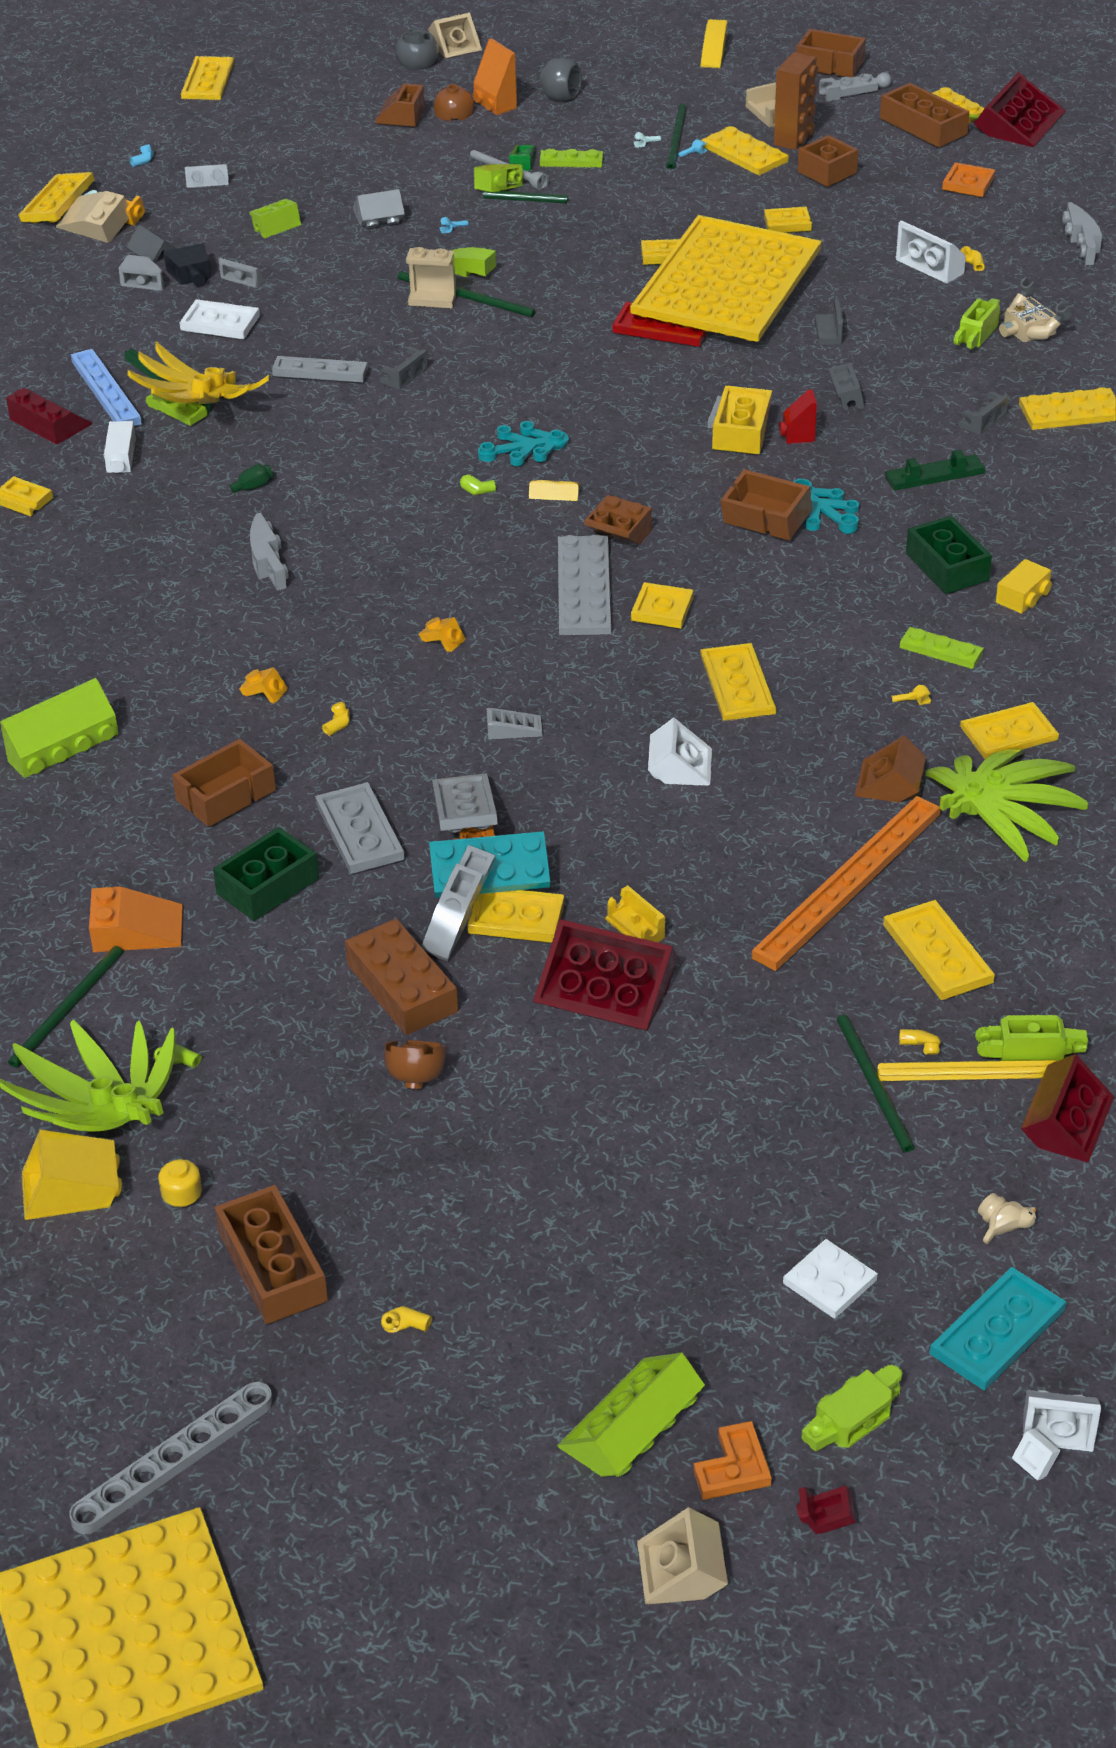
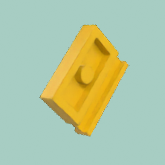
(788, 219)
(656, 250)
(24, 496)

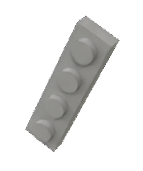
(320, 369)

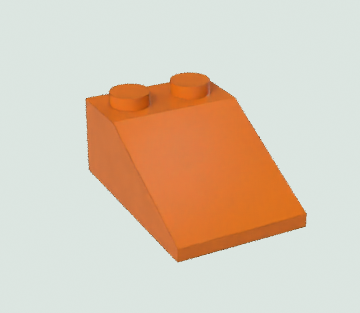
(496, 79)
(133, 920)

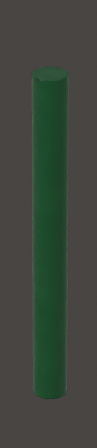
(519, 196)

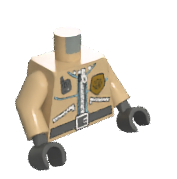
(1029, 318)

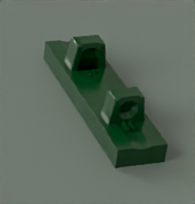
(935, 472)

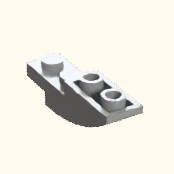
(1084, 231)
(266, 554)
(457, 902)

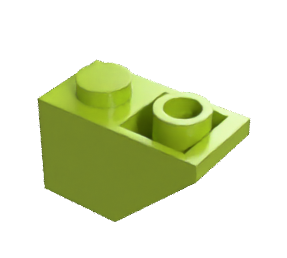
(498, 177)

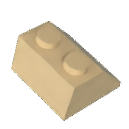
(455, 35)
(682, 1559)

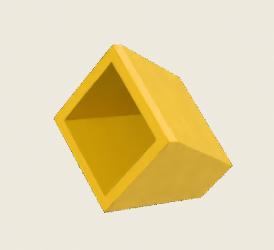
(69, 1175)

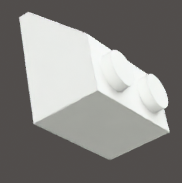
(679, 756)
(1063, 1418)

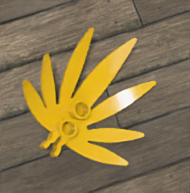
(188, 384)

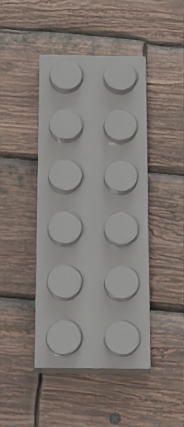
(583, 585)

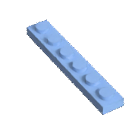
(104, 387)

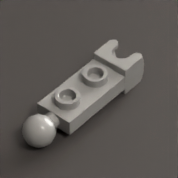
(850, 86)

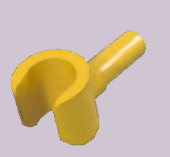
(919, 693)

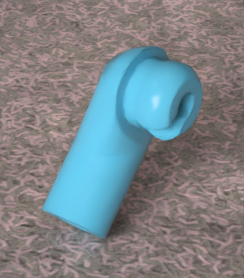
(144, 158)

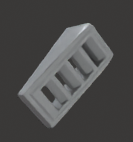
(505, 724)

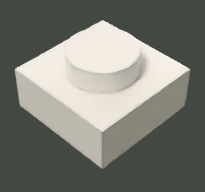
(1036, 1454)

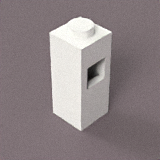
(119, 446)

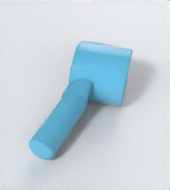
(697, 146)
(451, 224)

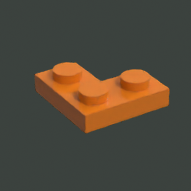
(740, 1469)

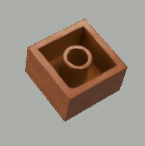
(827, 160)

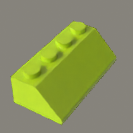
(58, 728)
(633, 1414)

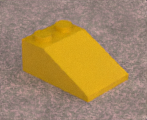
(741, 419)

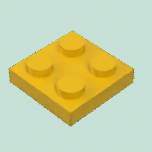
(662, 605)

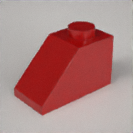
(800, 420)

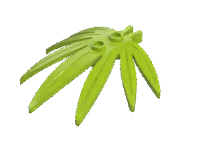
(992, 787)
(106, 1099)

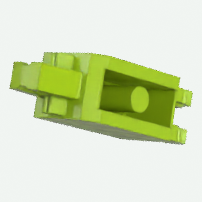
(978, 323)
(1030, 1038)
(854, 1409)

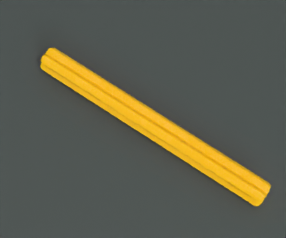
(962, 1070)

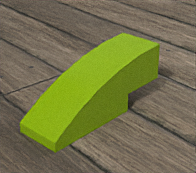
(474, 260)

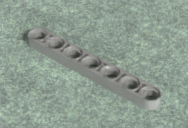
(163, 1470)

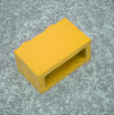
(1024, 586)

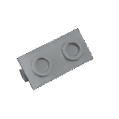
(206, 175)

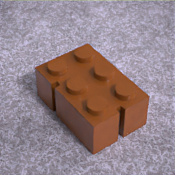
(833, 51)
(766, 504)
(224, 782)

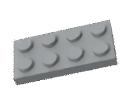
(464, 802)
(359, 828)

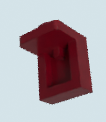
(826, 1510)

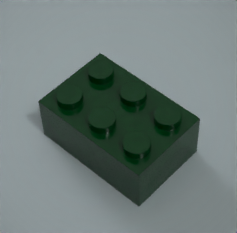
(948, 554)
(266, 873)

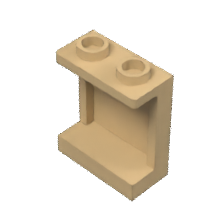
(761, 102)
(431, 277)

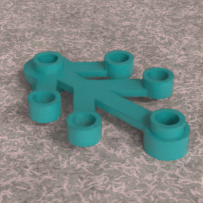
(549, 440)
(846, 522)

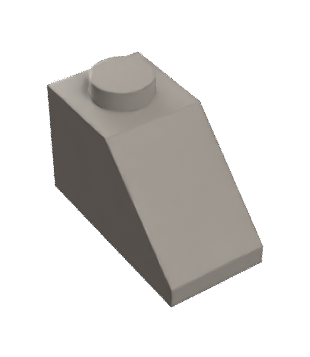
(140, 273)

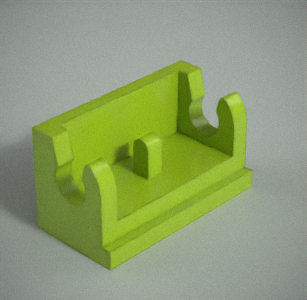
(276, 217)

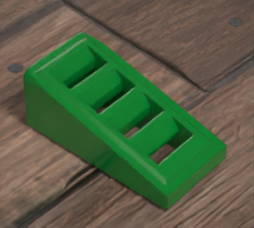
(524, 159)

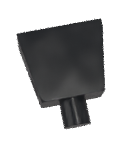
(188, 264)

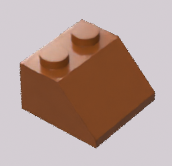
(892, 772)

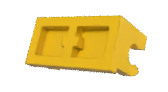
(635, 916)

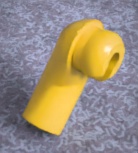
(973, 257)
(340, 719)
(920, 1037)
(403, 1318)

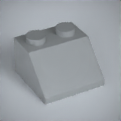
(379, 208)

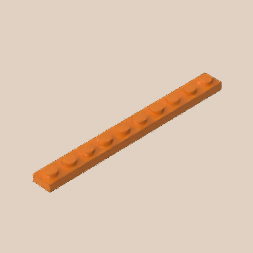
(845, 883)

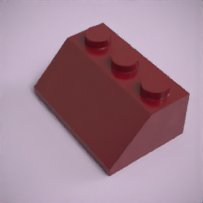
(44, 416)
(1068, 1109)

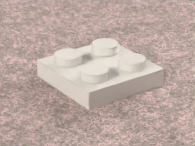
(830, 1278)

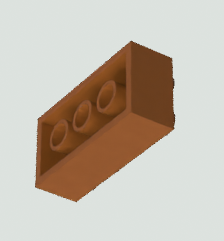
(795, 101)
(924, 114)
(401, 976)
(271, 1254)

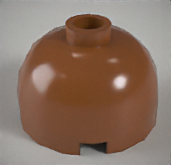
(453, 103)
(414, 1061)

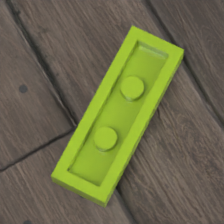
(571, 158)
(941, 647)

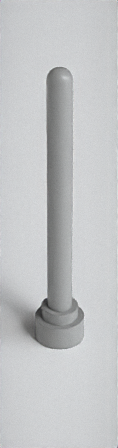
(536, 179)

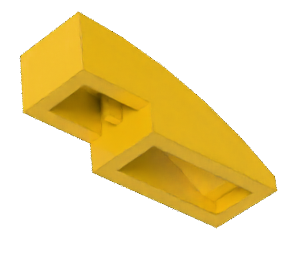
(714, 43)

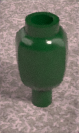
(252, 478)

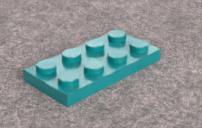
(518, 863)
(997, 1328)

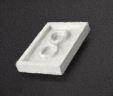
(219, 319)

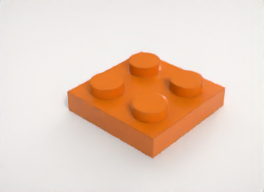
(968, 179)

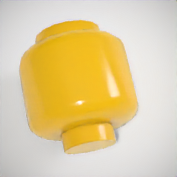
(180, 1183)

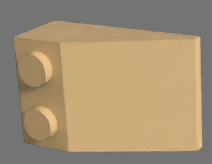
(96, 216)

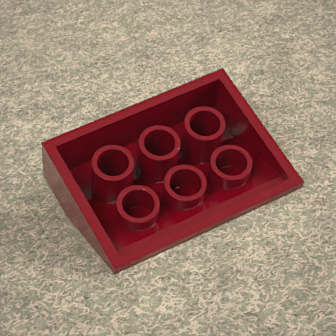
(1019, 113)
(605, 975)

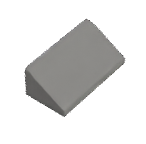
(240, 273)

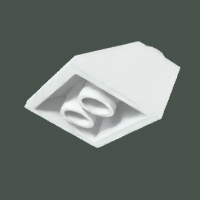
(929, 253)

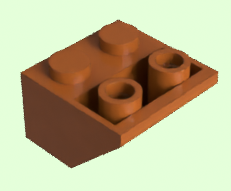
(403, 106)
(621, 519)

